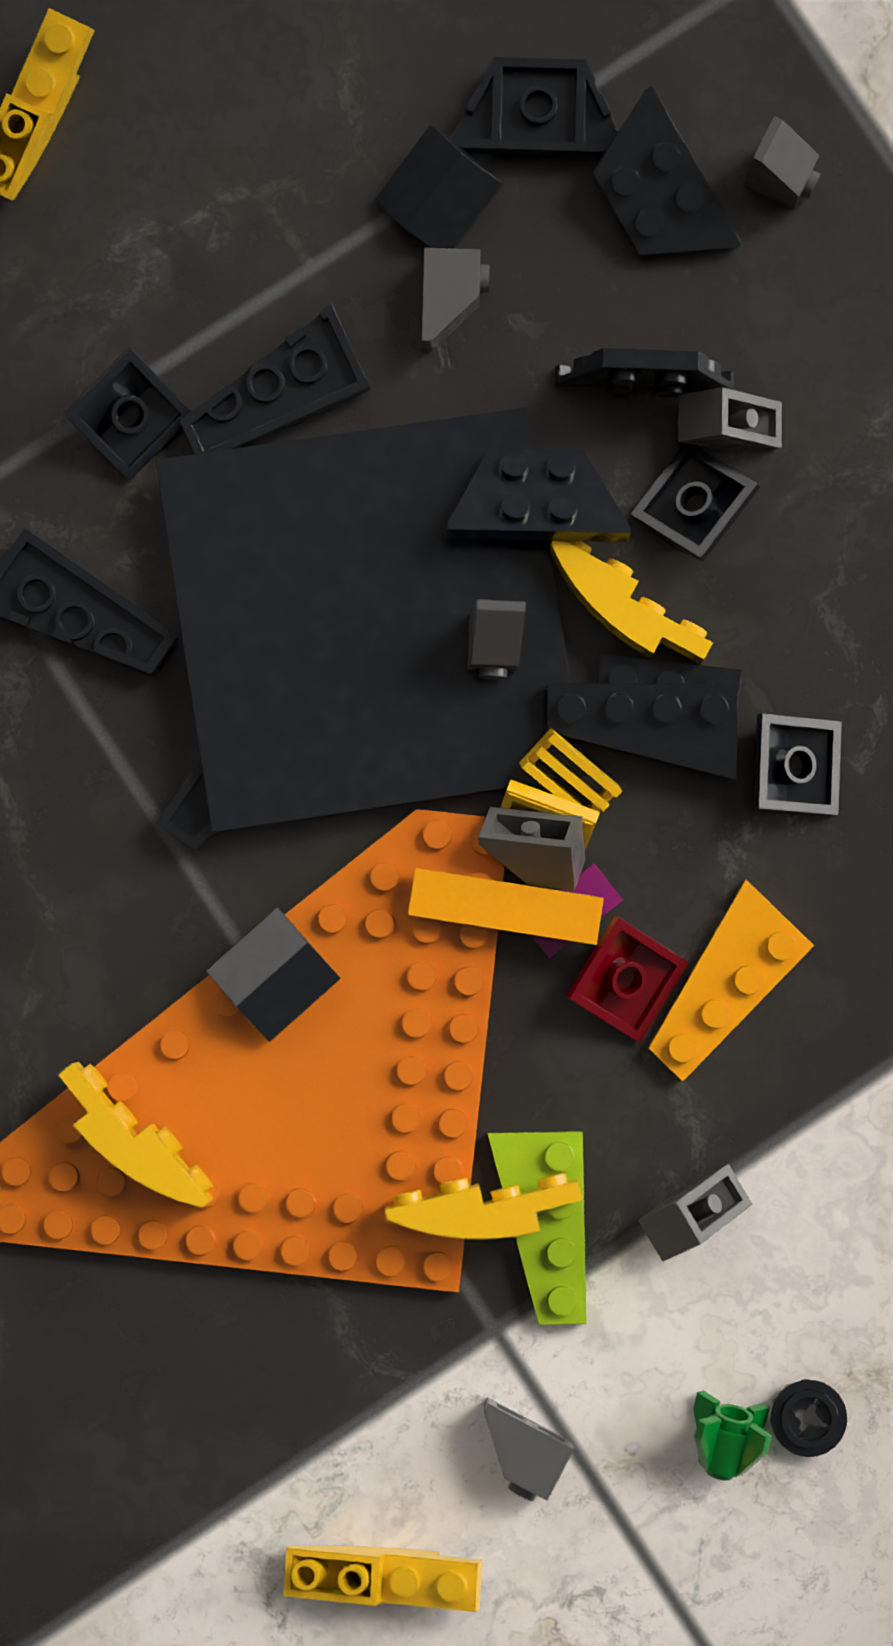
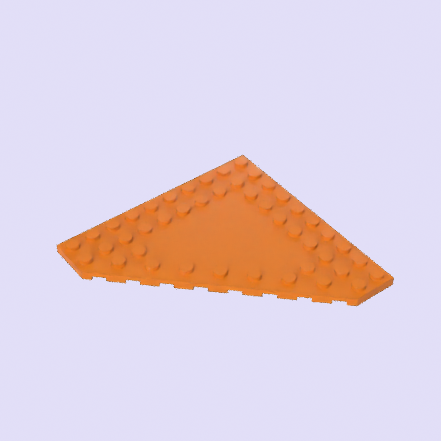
(302, 1130)

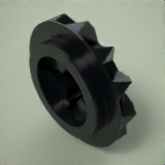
(815, 1439)

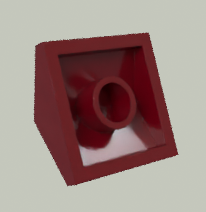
(627, 979)

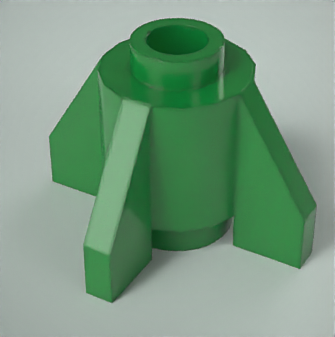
(729, 1436)

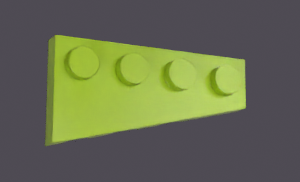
(556, 1253)

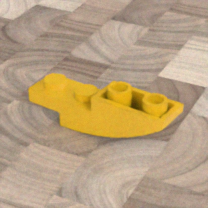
(39, 97)
(607, 594)
(145, 1156)
(463, 1214)
(382, 1575)

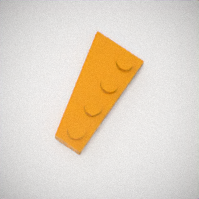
(736, 971)

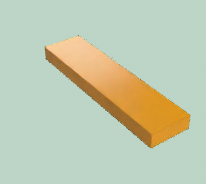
(505, 906)

